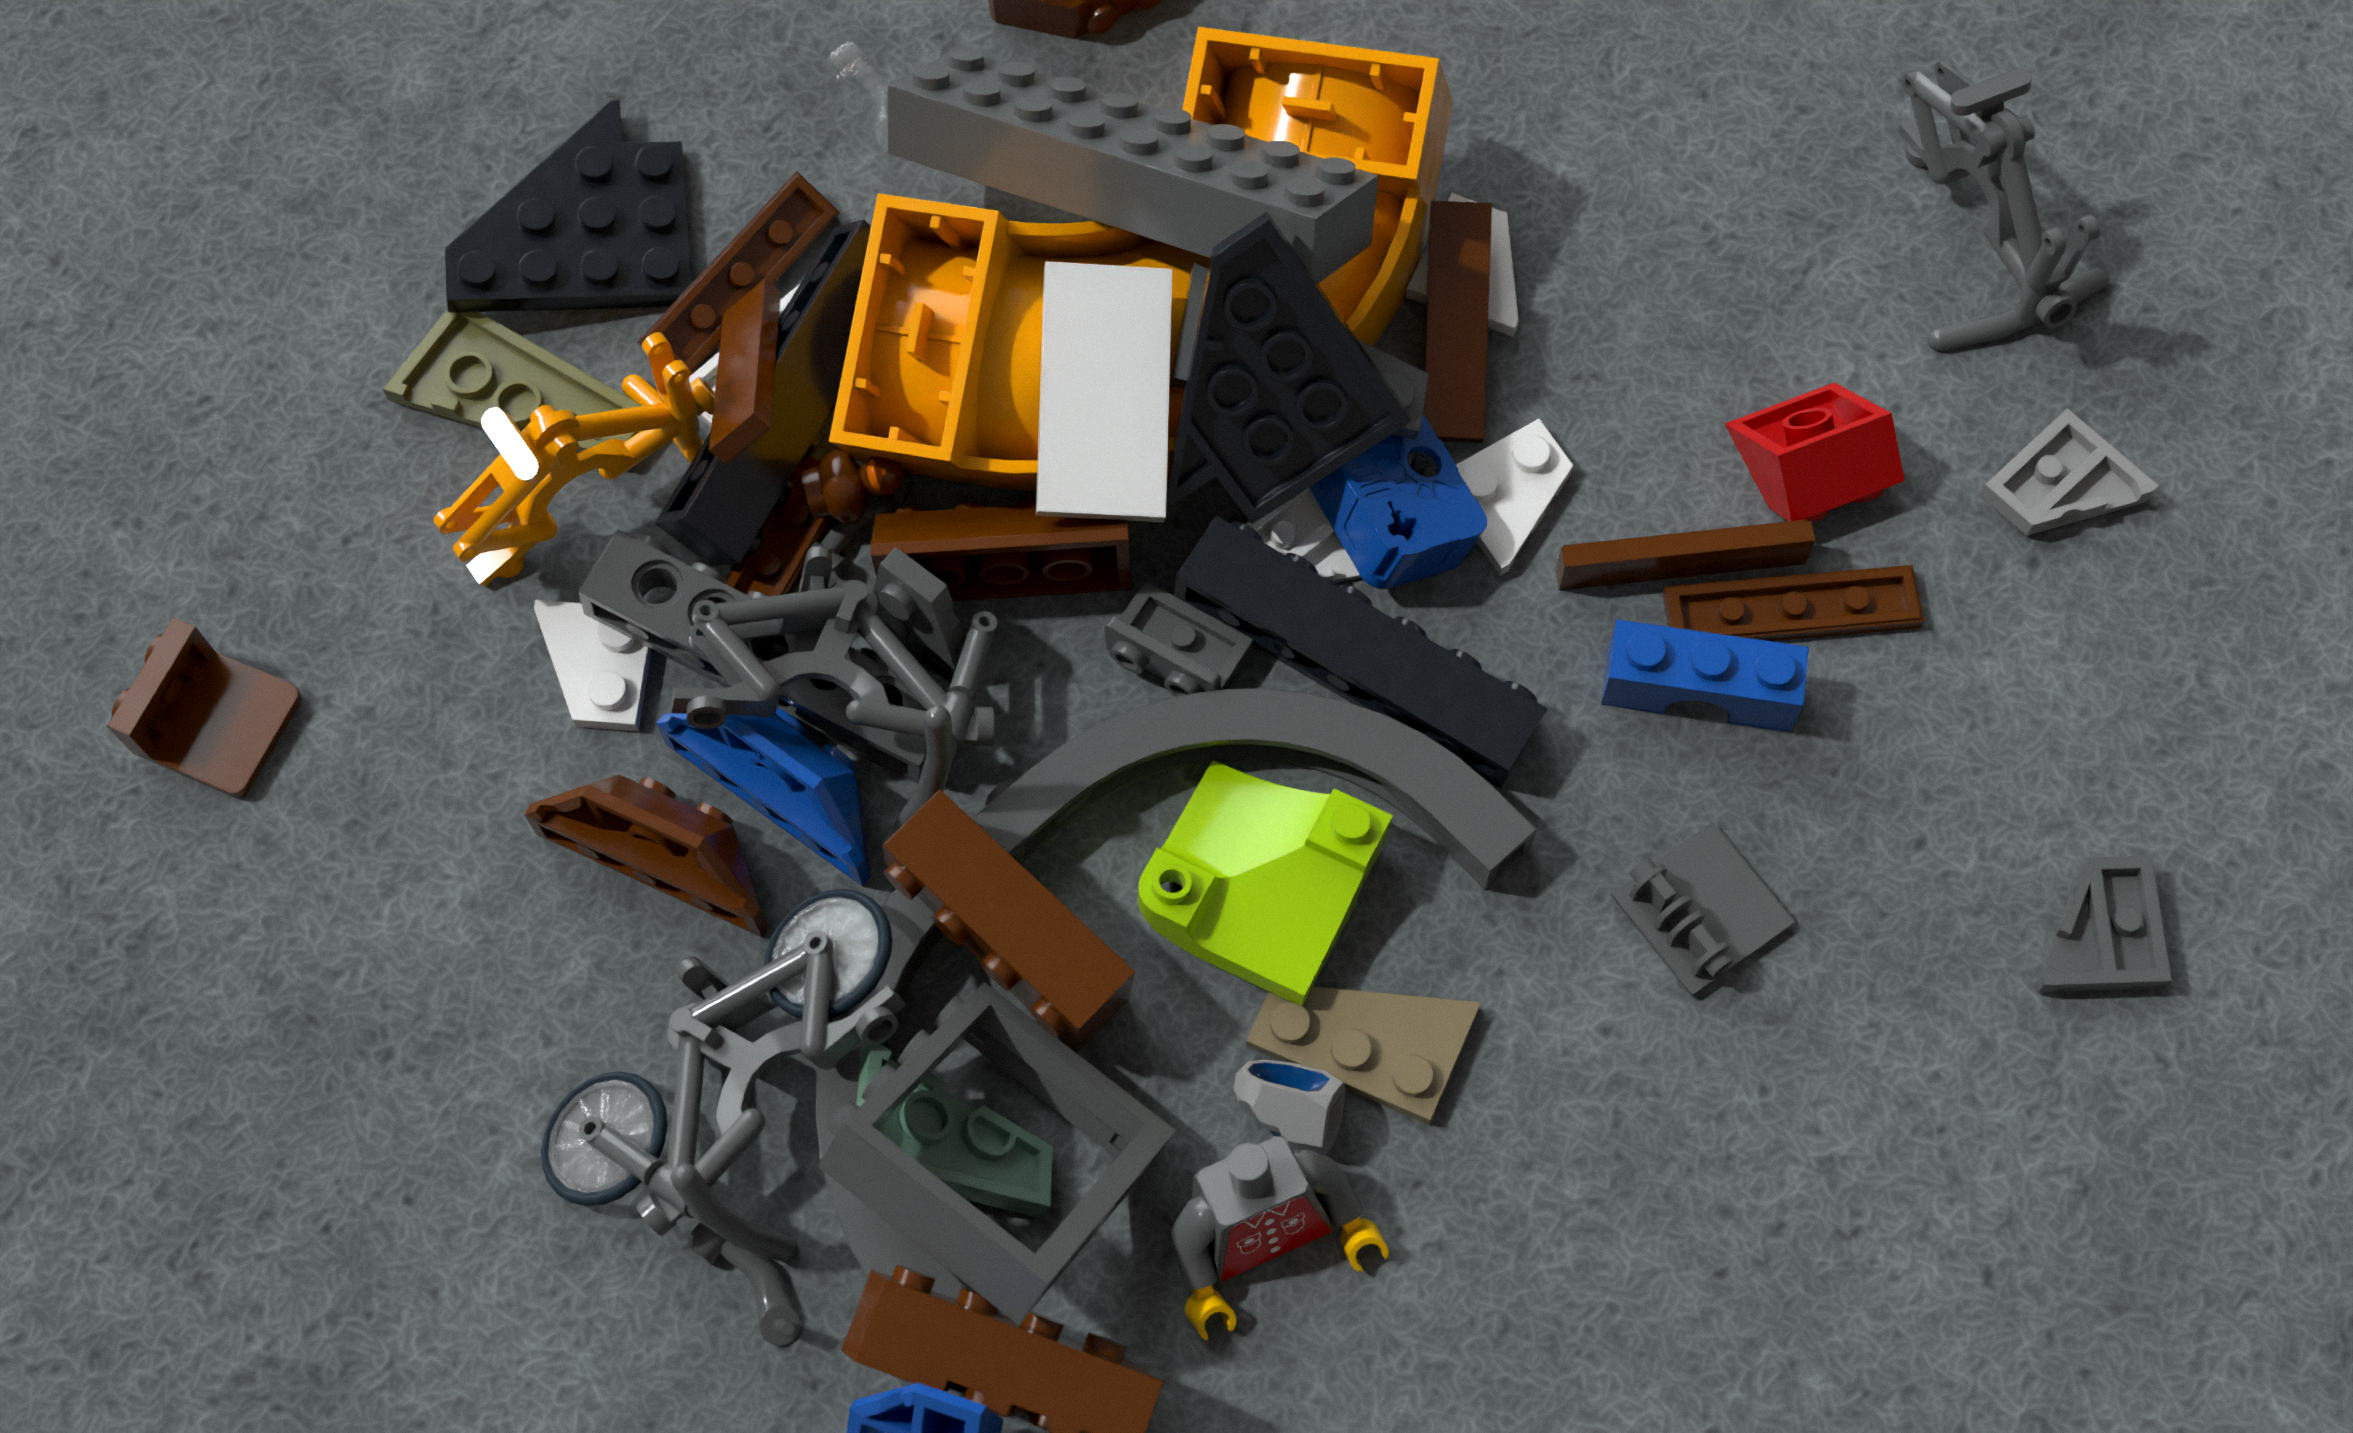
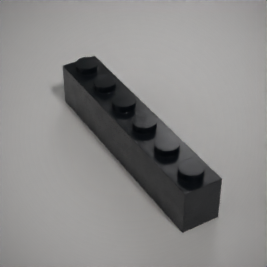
(724, 505)
(1357, 649)

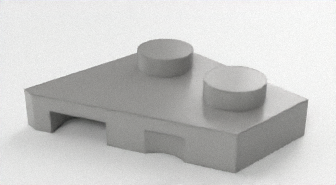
(2066, 479)

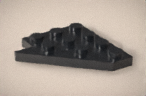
(581, 230)
(1273, 380)

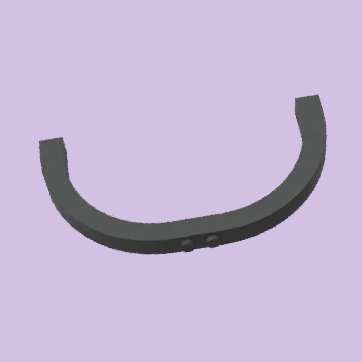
(1182, 731)

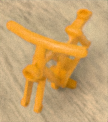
(545, 459)

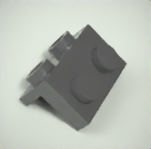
(1176, 643)

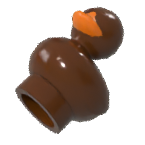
(843, 488)

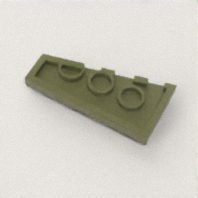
(480, 365)

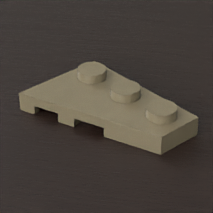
(1374, 1042)

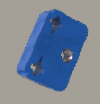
(1402, 510)

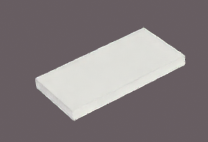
(1104, 392)

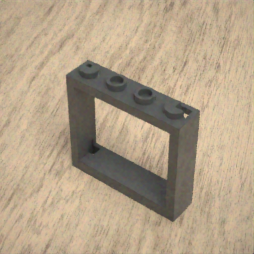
(941, 1218)

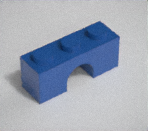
(1748, 677)

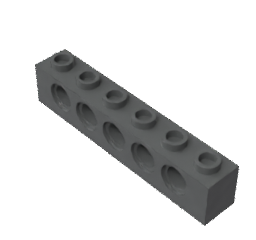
(636, 565)

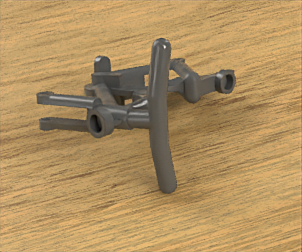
(2013, 228)
(841, 614)

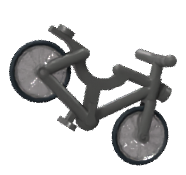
(616, 1124)

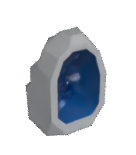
(1293, 1102)

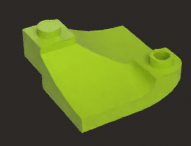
(1262, 877)

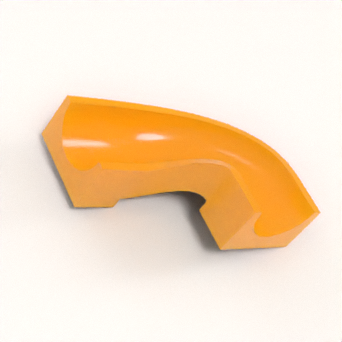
(953, 293)

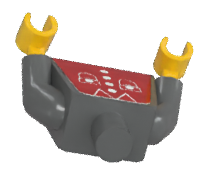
(1256, 1210)

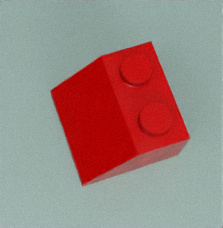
(1819, 452)

